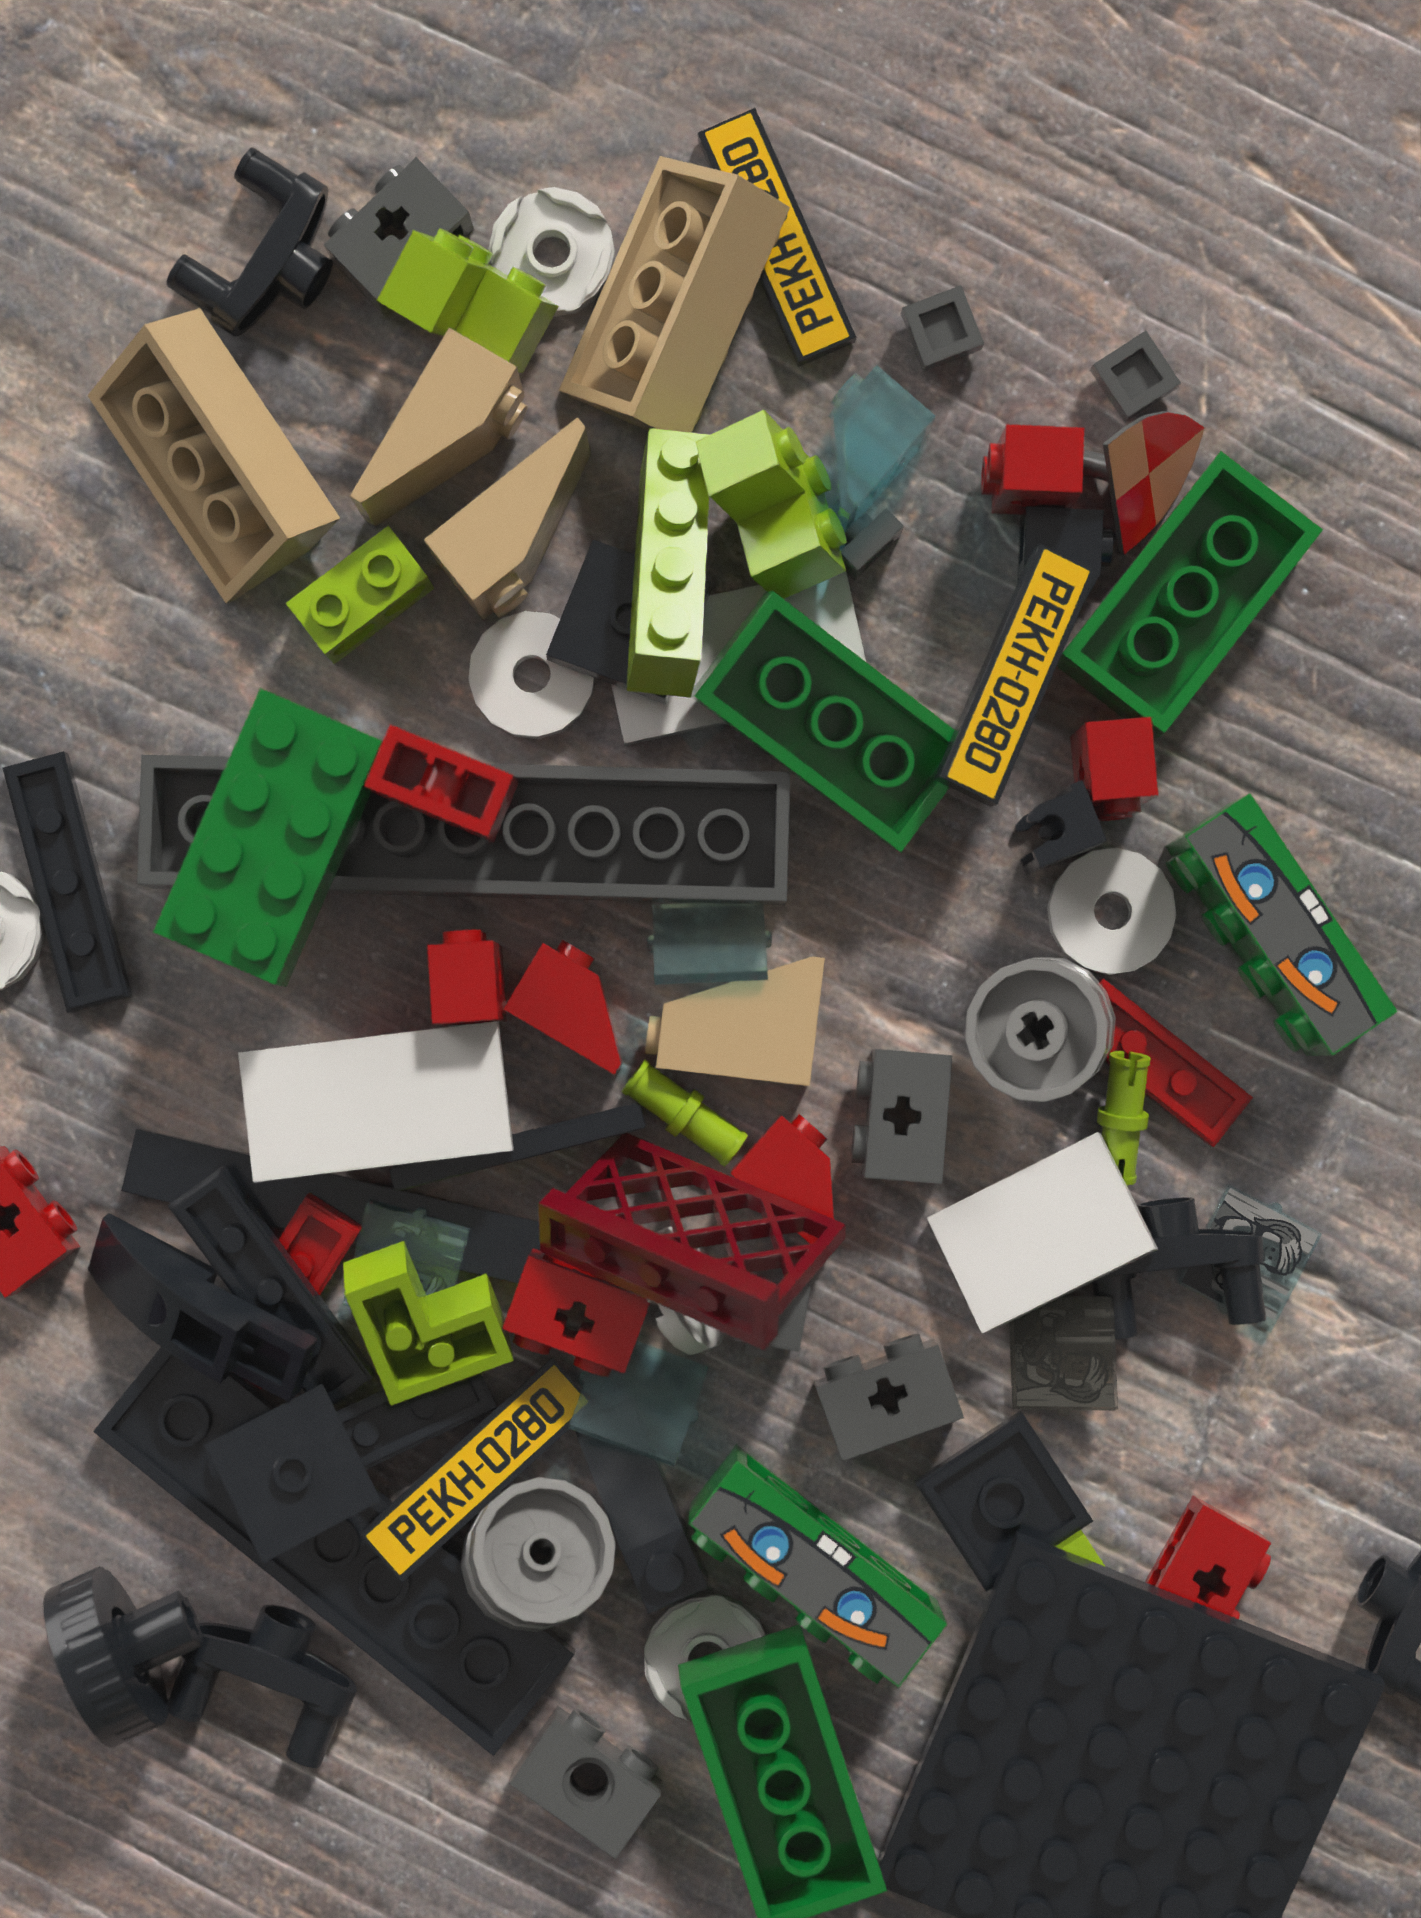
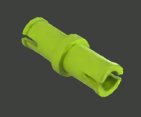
(1123, 1110)
(684, 1113)

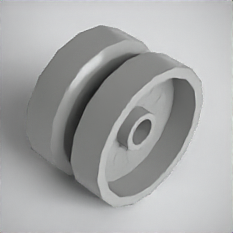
(1002, 1032)
(560, 1523)

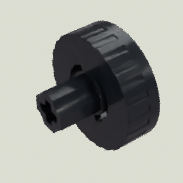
(115, 1652)

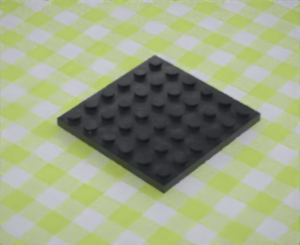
(1123, 1755)

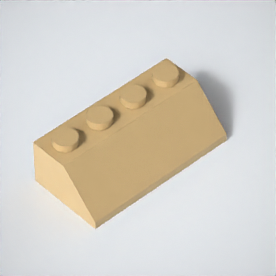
(675, 296)
(212, 453)

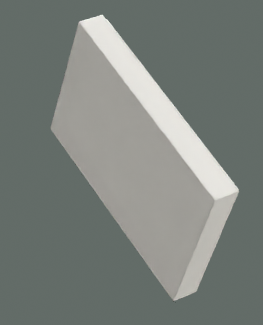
(1042, 1233)

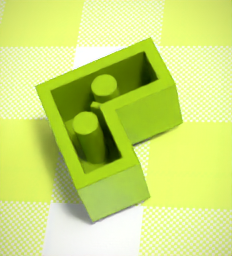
(451, 285)
(777, 501)
(418, 1337)

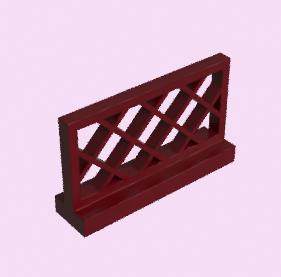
(668, 1265)

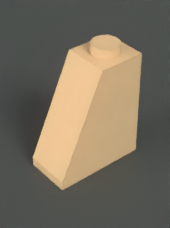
(744, 1027)

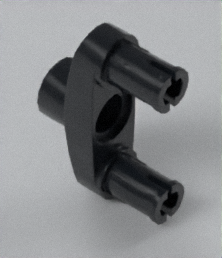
(282, 261)
(1184, 1245)
(1394, 1597)
(275, 1658)

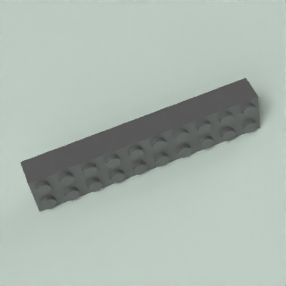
(561, 838)

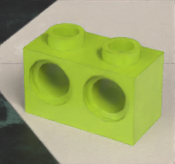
(360, 595)

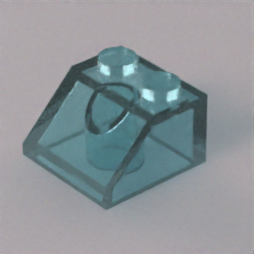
(872, 440)

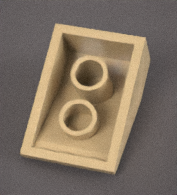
(444, 426)
(504, 532)

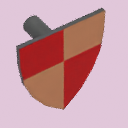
(1145, 470)

